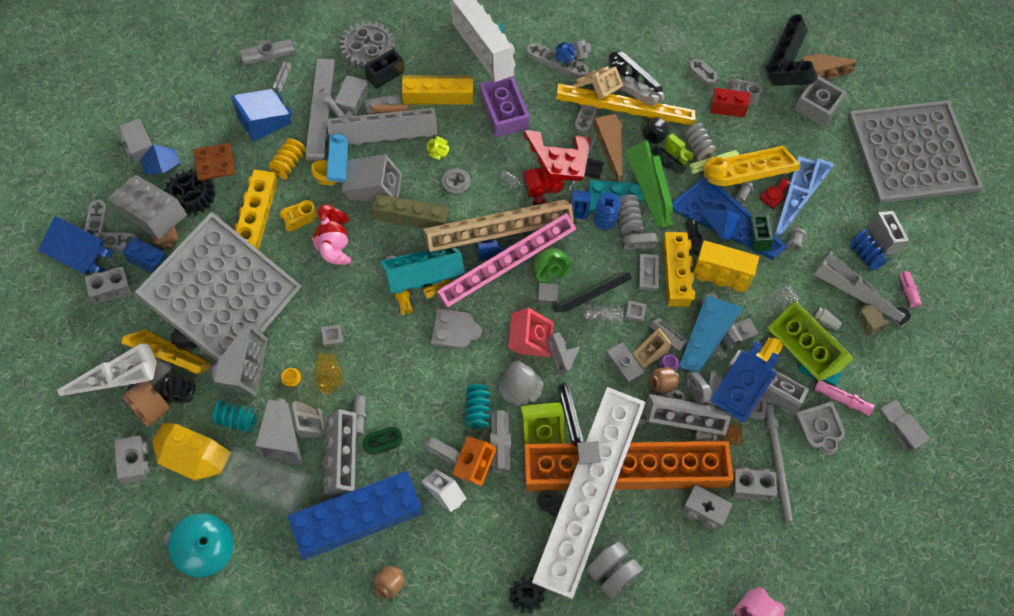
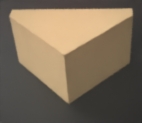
(652, 349)

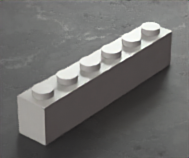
(385, 126)

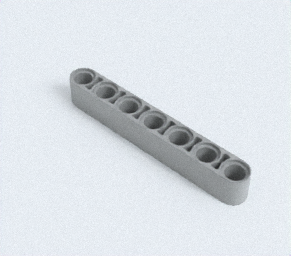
(318, 129)

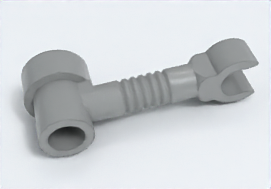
(328, 99)

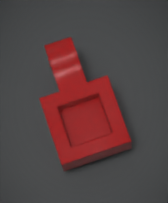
(774, 196)

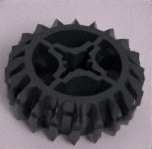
(192, 197)

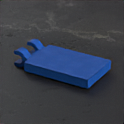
(74, 246)
(745, 383)

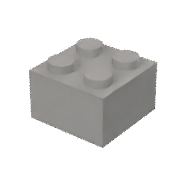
(820, 101)

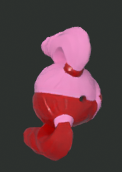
(331, 235)

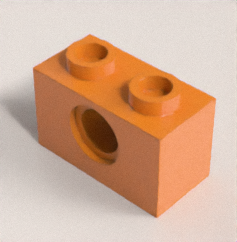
(474, 461)

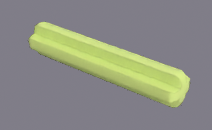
(699, 166)

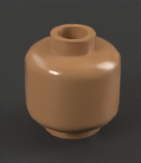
(166, 241)
(663, 380)
(388, 582)

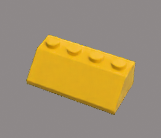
(437, 89)

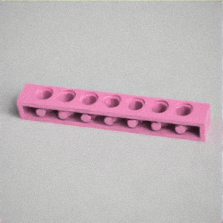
(505, 260)

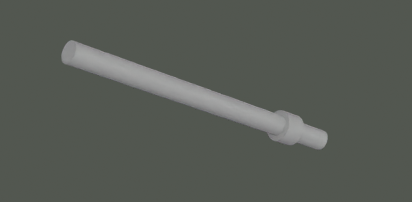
(772, 426)

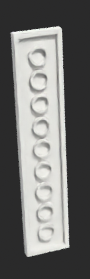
(588, 495)

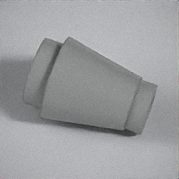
(826, 319)

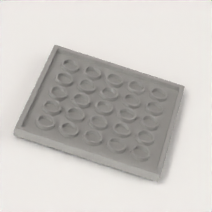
(914, 151)
(216, 287)

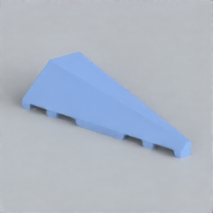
(801, 187)

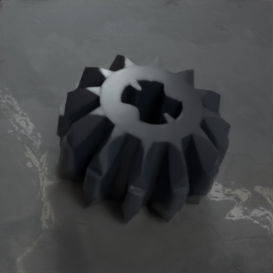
(178, 389)
(526, 602)

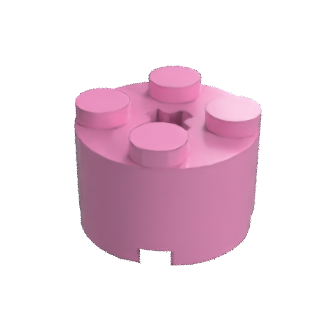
(758, 603)

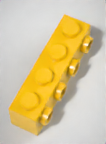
(677, 269)

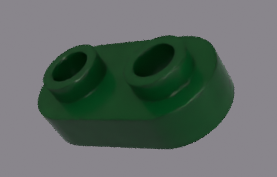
(381, 438)

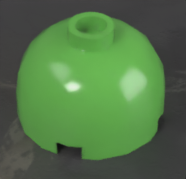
(550, 262)

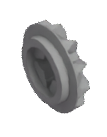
(451, 175)

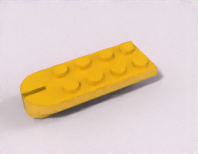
(750, 166)

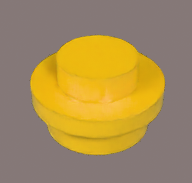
(290, 377)

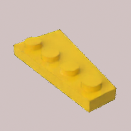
(167, 351)

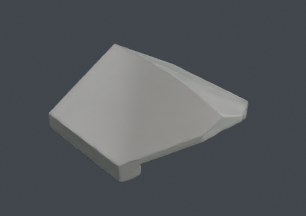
(307, 420)

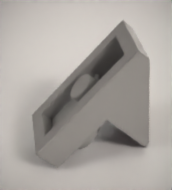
(562, 358)

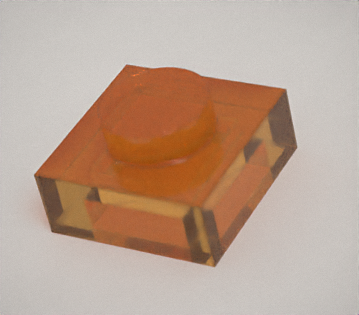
(734, 435)

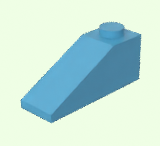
(336, 158)

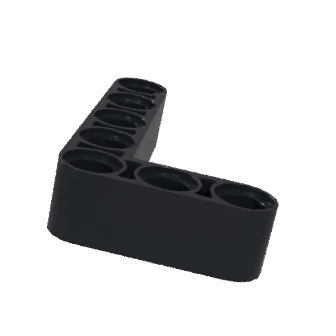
(781, 67)

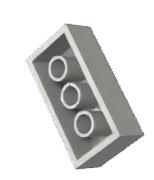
(147, 206)

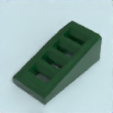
(761, 239)

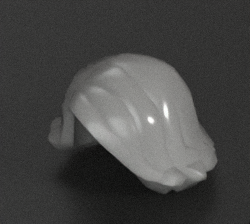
(520, 384)

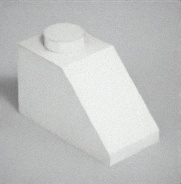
(444, 490)

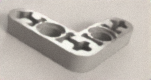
(99, 232)

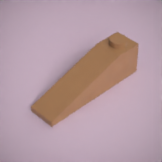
(609, 135)

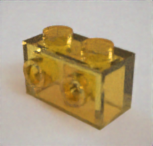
(328, 373)

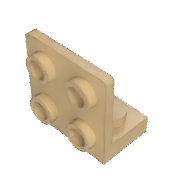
(604, 81)

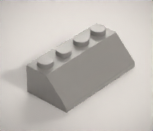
(782, 391)

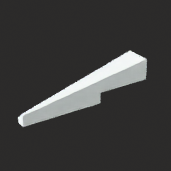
(129, 368)

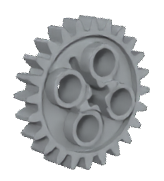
(365, 43)

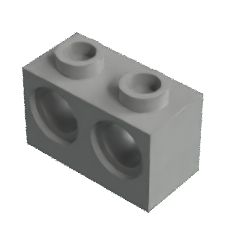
(109, 289)
(754, 490)

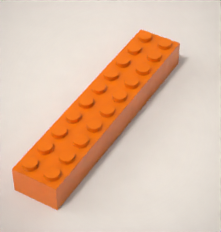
(644, 467)

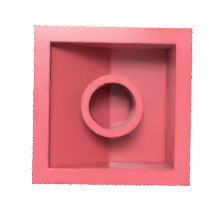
(529, 333)

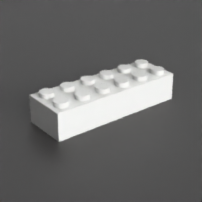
(483, 38)

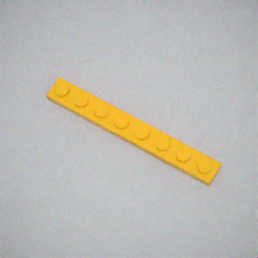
(625, 104)

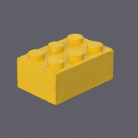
(725, 266)

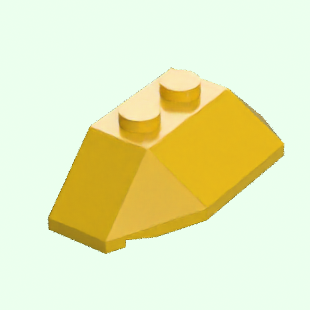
(188, 452)

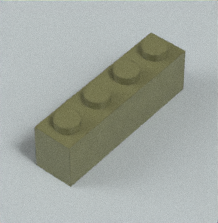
(408, 212)

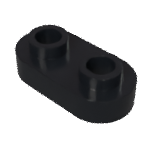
(552, 507)

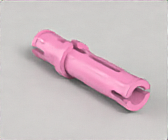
(844, 397)

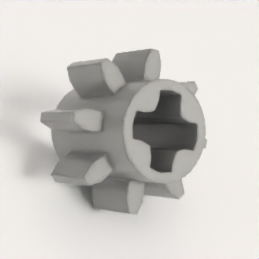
(581, 49)

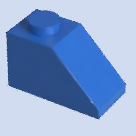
(580, 204)

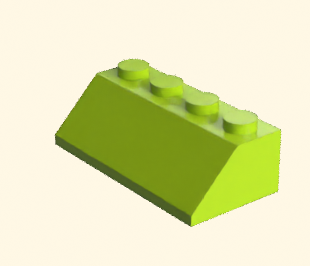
(810, 342)

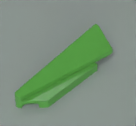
(652, 182)

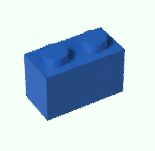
(144, 255)

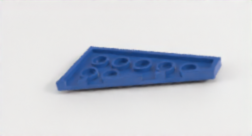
(711, 196)

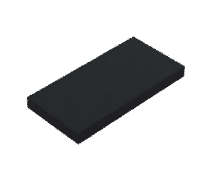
(592, 292)

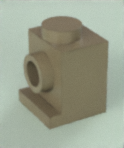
(871, 320)

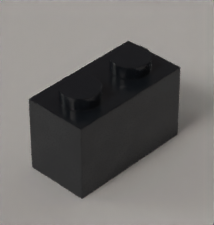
(384, 68)

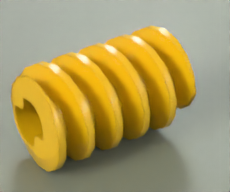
(286, 157)

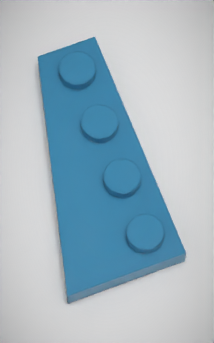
(711, 326)

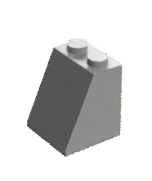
(371, 176)
(277, 434)

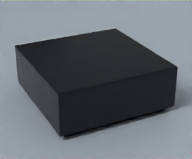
(593, 168)

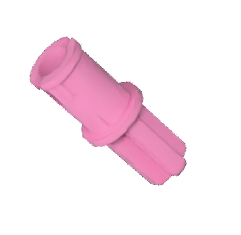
(910, 289)

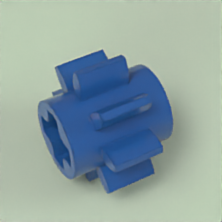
(564, 52)

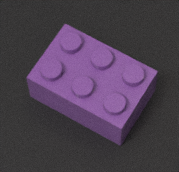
(504, 106)

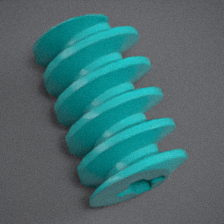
(477, 406)
(233, 417)

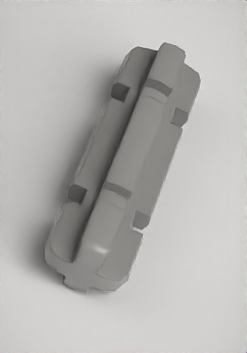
(281, 76)

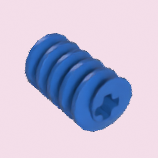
(607, 211)
(868, 251)

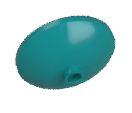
(198, 559)

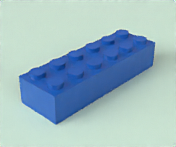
(355, 515)

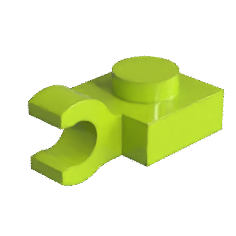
(676, 148)

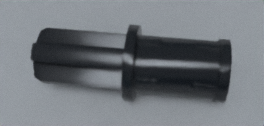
(694, 236)

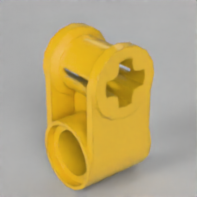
(298, 215)

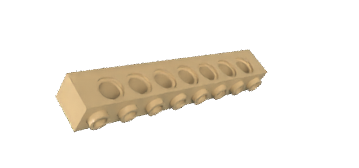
(495, 225)

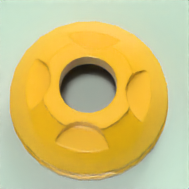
(319, 172)

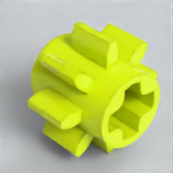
(437, 148)

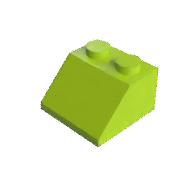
(543, 424)

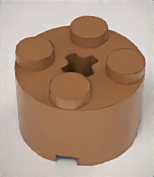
(146, 403)

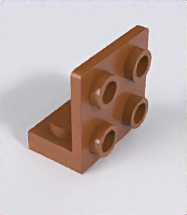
(214, 161)

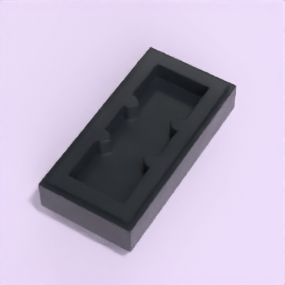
(668, 160)

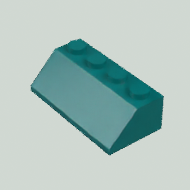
(421, 268)

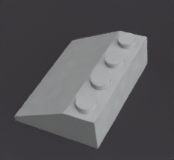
(242, 362)

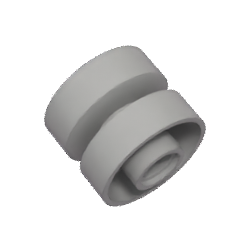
(610, 565)

